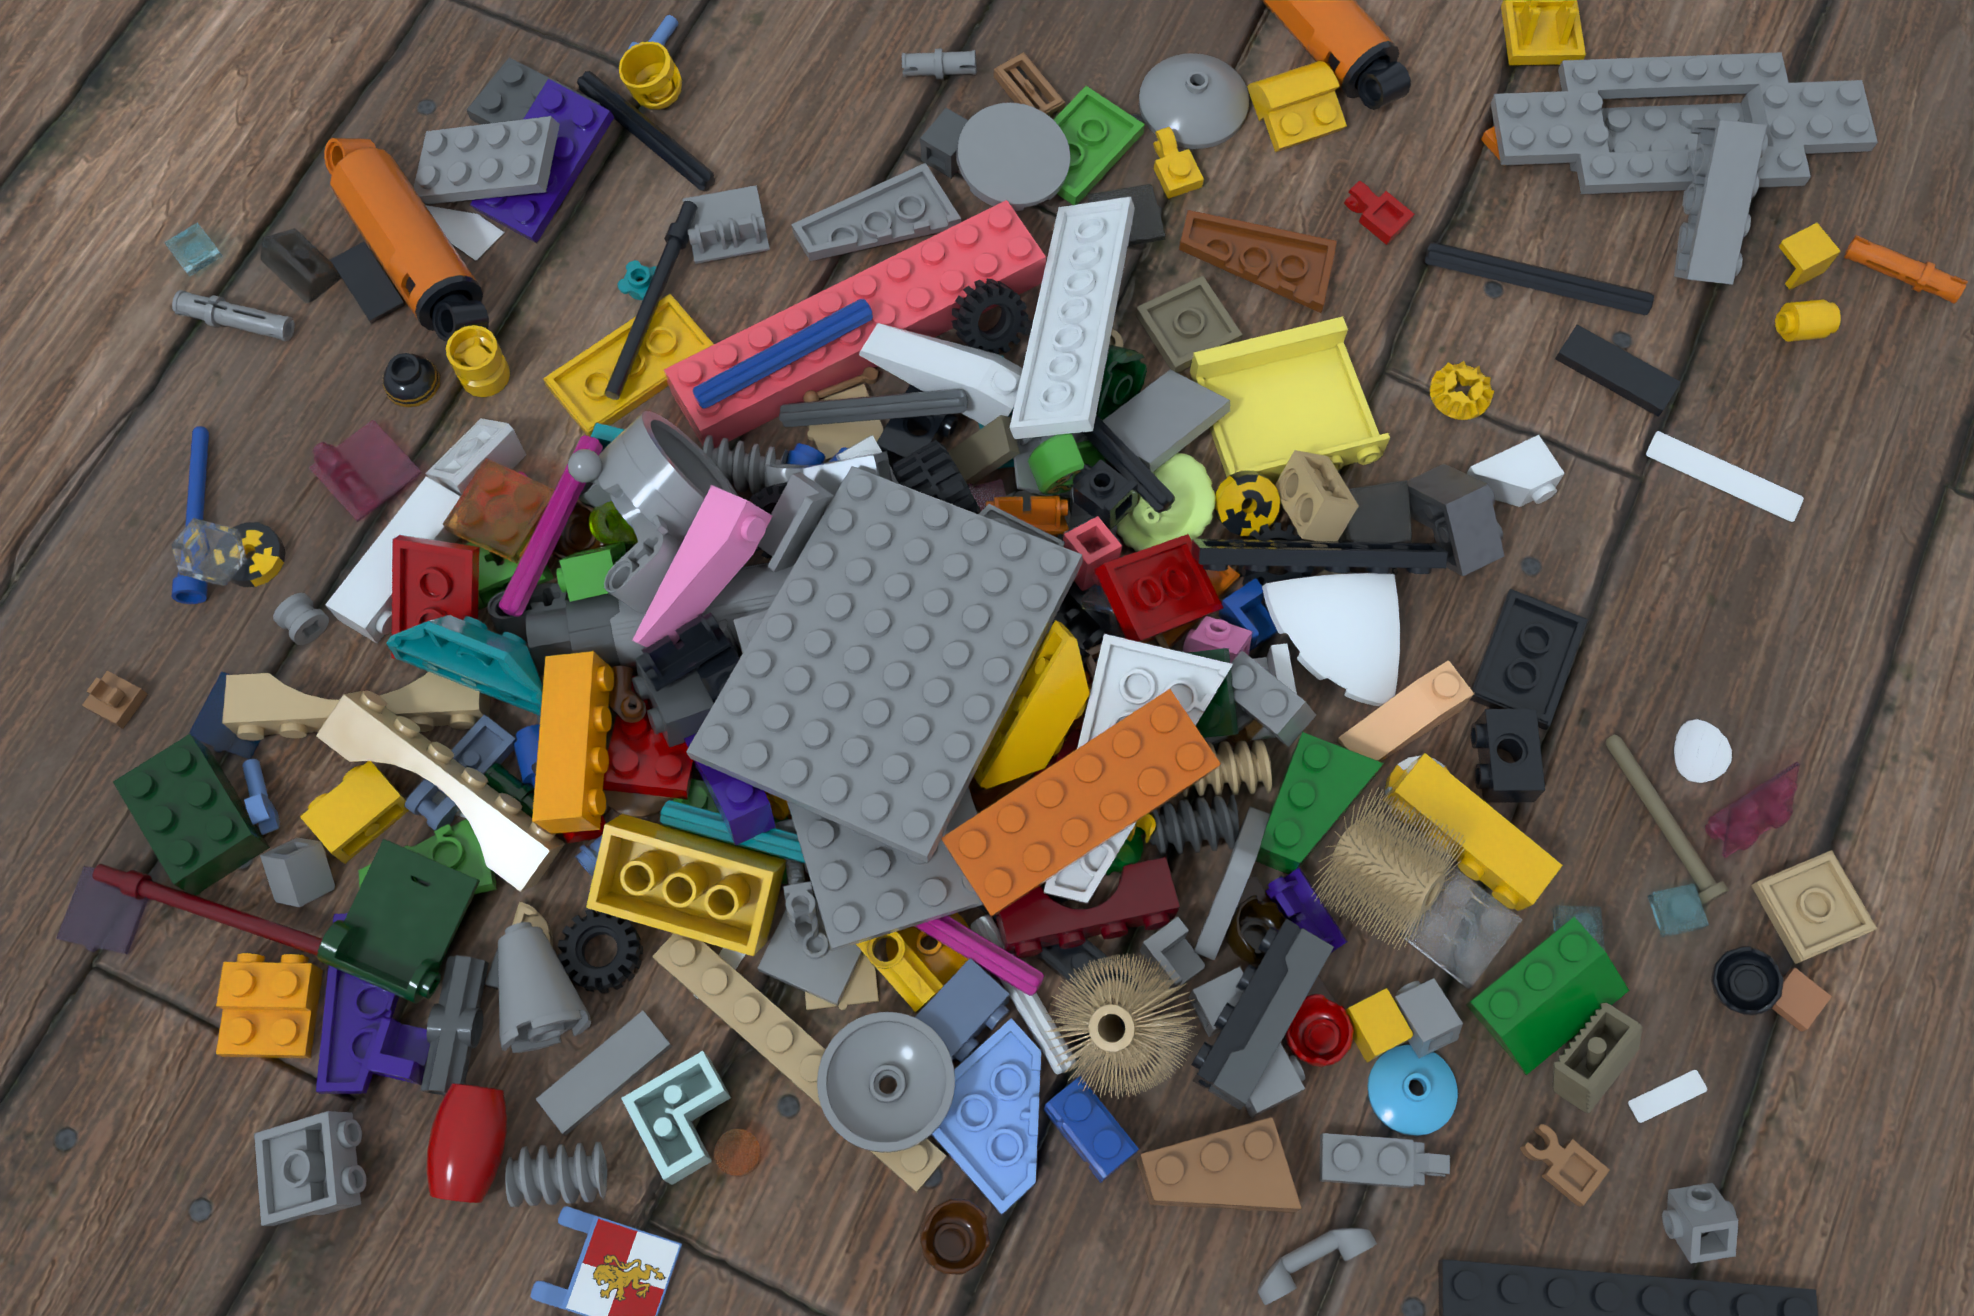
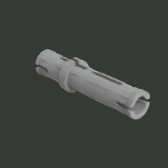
(218, 312)

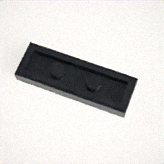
(1618, 370)

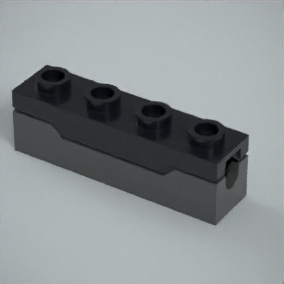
(1262, 1014)

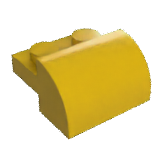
(1298, 105)

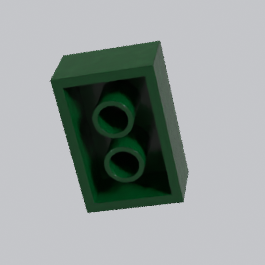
(191, 815)

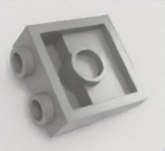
(308, 1167)

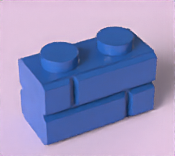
(1090, 1129)

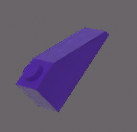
(741, 805)

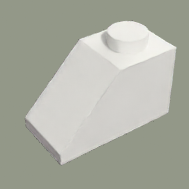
(1521, 473)

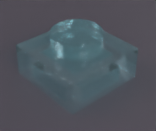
(193, 249)
(1678, 910)
(1588, 916)

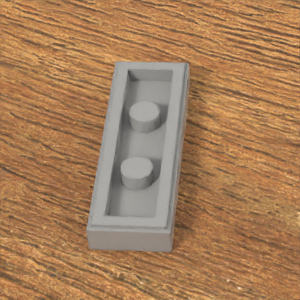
(603, 1073)

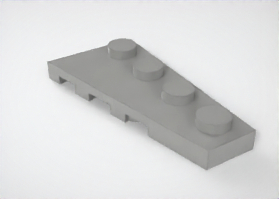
(881, 215)

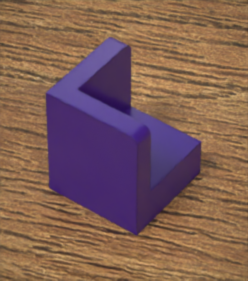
(399, 1052)

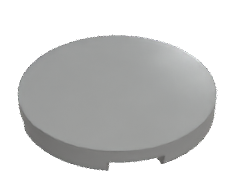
(1013, 155)

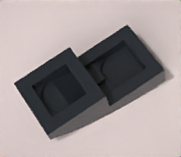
(367, 282)

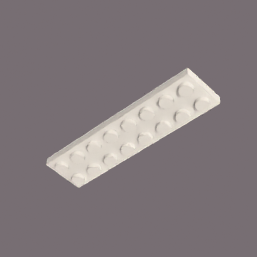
(1073, 320)

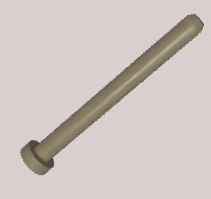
(1709, 888)

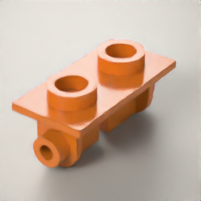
(1045, 512)

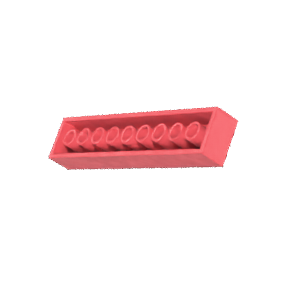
(904, 292)

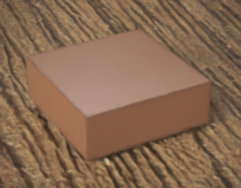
(1800, 1000)

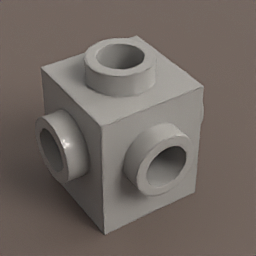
(1701, 1223)

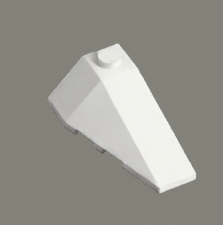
(943, 365)

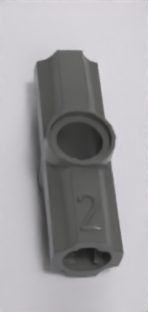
(454, 1024)

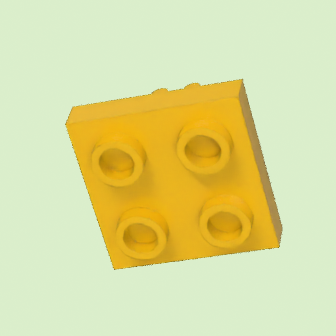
(1542, 31)

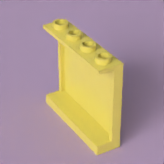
(1289, 396)

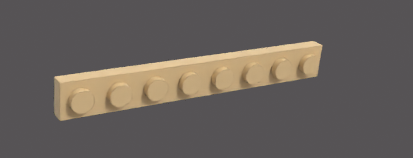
(773, 1036)

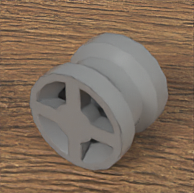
(301, 618)

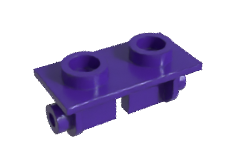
(1298, 905)

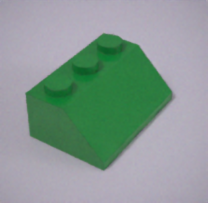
(1548, 995)

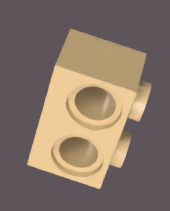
(1315, 497)

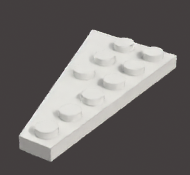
(1124, 681)

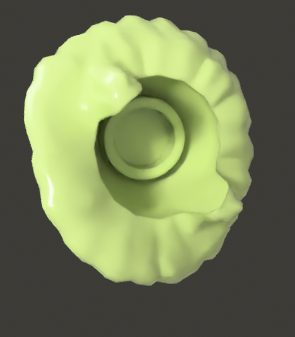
(1188, 513)

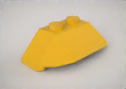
(1040, 712)

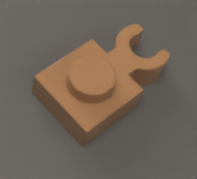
(1569, 1167)

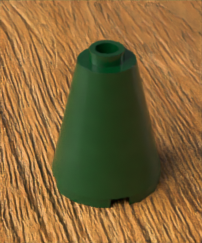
(1121, 380)

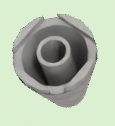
(535, 992)

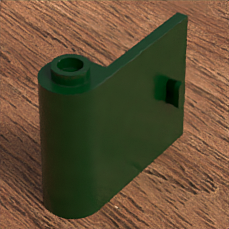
(398, 926)

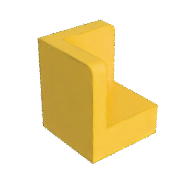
(1810, 253)
(1378, 1025)

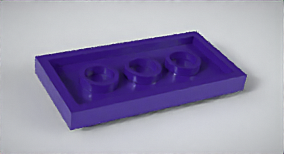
(578, 135)

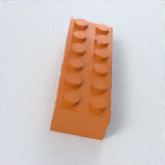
(1080, 802)

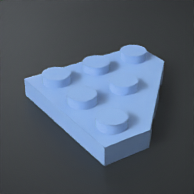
(996, 1116)

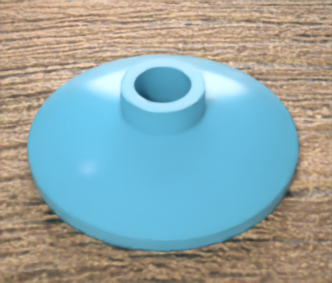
(1395, 1103)

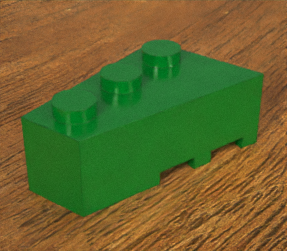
(1312, 797)

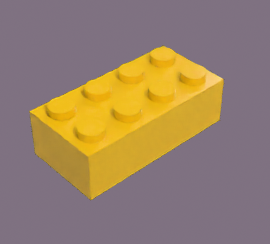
(686, 884)

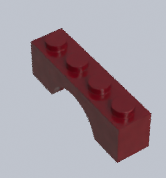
(1142, 899)

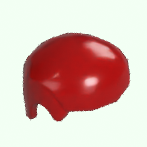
(1320, 1032)

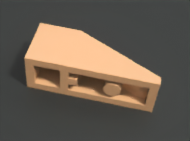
(1409, 714)

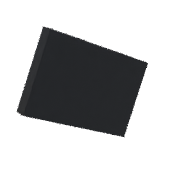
(1528, 657)

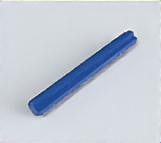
(782, 353)

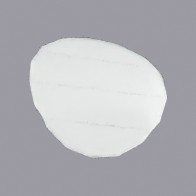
(1701, 751)

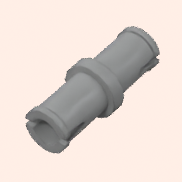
(939, 63)

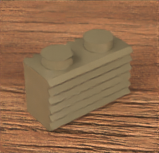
(1596, 1057)

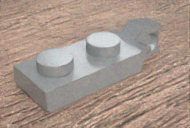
(1378, 1161)

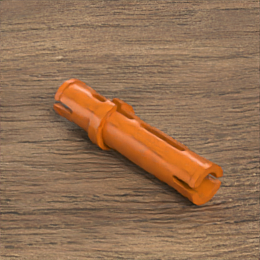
(1915, 273)

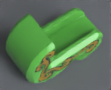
(1059, 461)

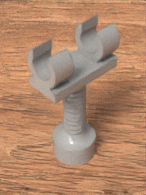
(798, 893)

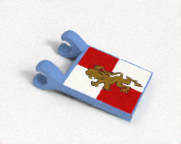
(617, 1271)

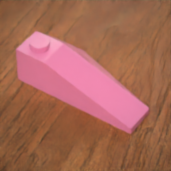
(707, 560)

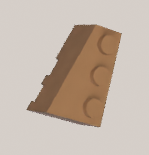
(1222, 1170)

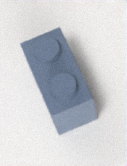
(965, 1009)

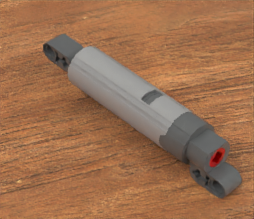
(608, 626)

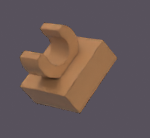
(114, 699)

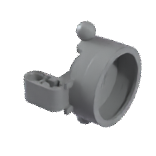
(657, 487)

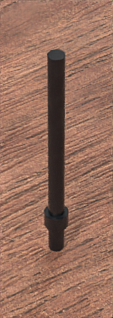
(676, 239)

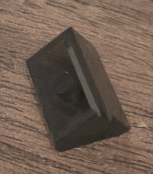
(298, 264)

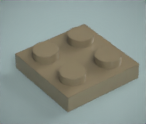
(1187, 322)

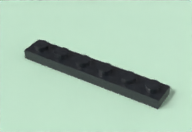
(1333, 555)

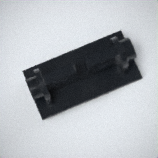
(699, 642)

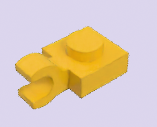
(1175, 169)

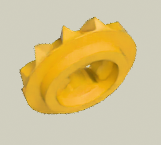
(1456, 403)

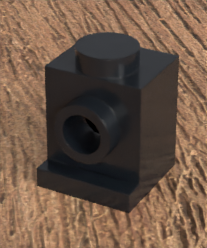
(1112, 500)

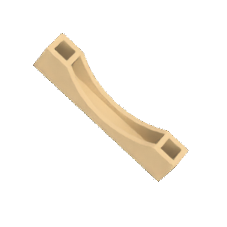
(265, 706)
(510, 842)

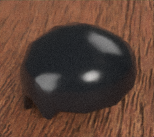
(1747, 981)

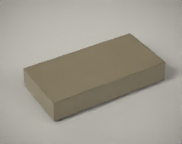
(985, 450)

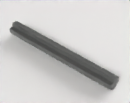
(874, 408)

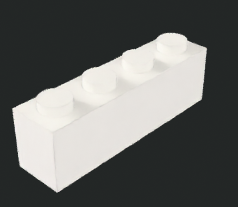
(366, 593)

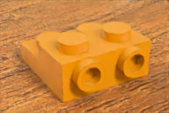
(268, 1007)

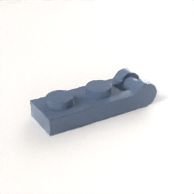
(479, 749)

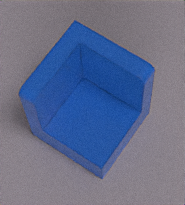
(1246, 611)

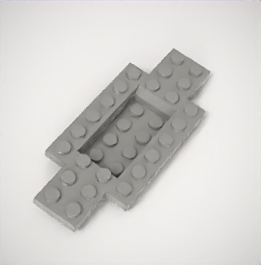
(1650, 144)

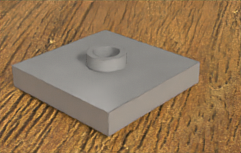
(810, 962)

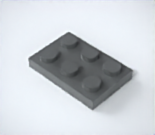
(509, 94)

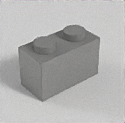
(1269, 700)

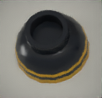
(410, 380)

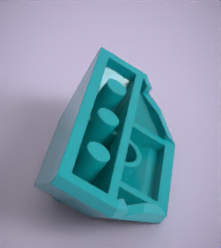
(474, 658)

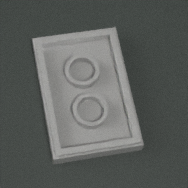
(1166, 417)

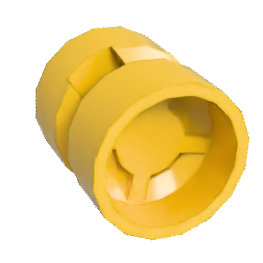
(478, 361)

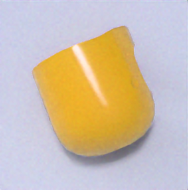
(650, 75)

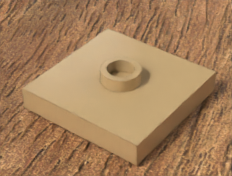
(1813, 907)

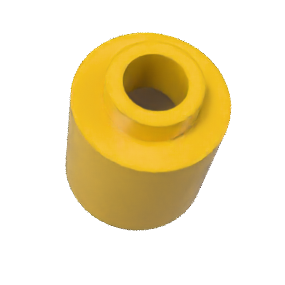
(1807, 320)

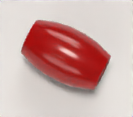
(466, 1143)

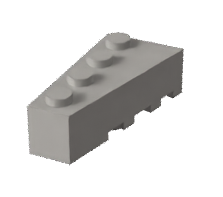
(1719, 199)

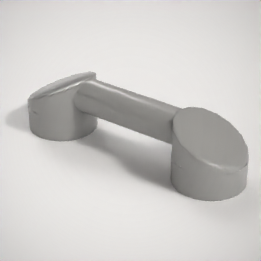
(1278, 1280)

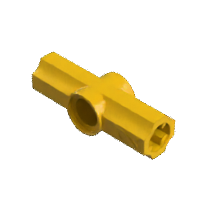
(905, 972)

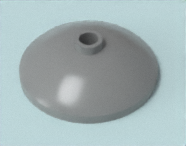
(1196, 114)
(878, 1049)

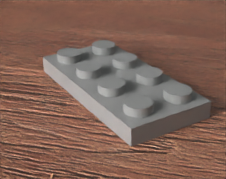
(486, 160)

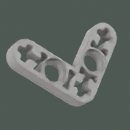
(1233, 883)

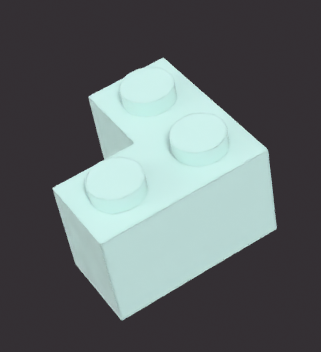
(665, 1112)

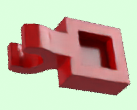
(1380, 215)

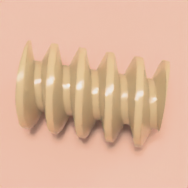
(1238, 767)

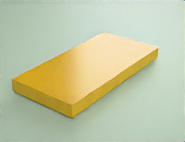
(583, 380)

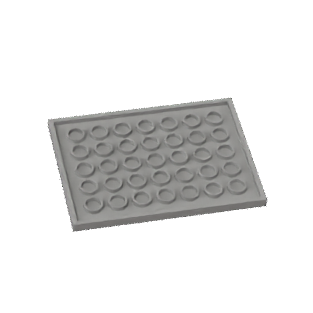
(887, 662)

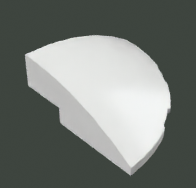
(1343, 629)

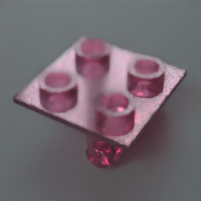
(363, 469)
(1755, 812)

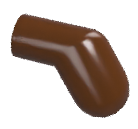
(623, 699)

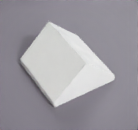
(484, 440)

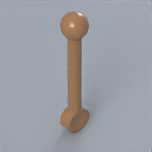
(869, 376)

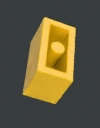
(355, 811)

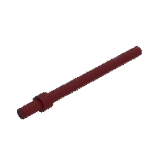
(140, 885)

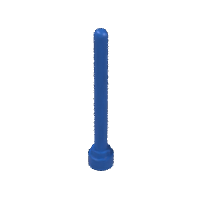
(184, 588)

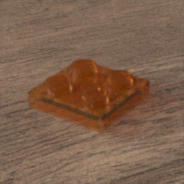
(499, 510)

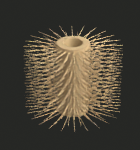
(1388, 868)
(1106, 1029)

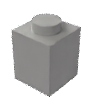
(1428, 1016)

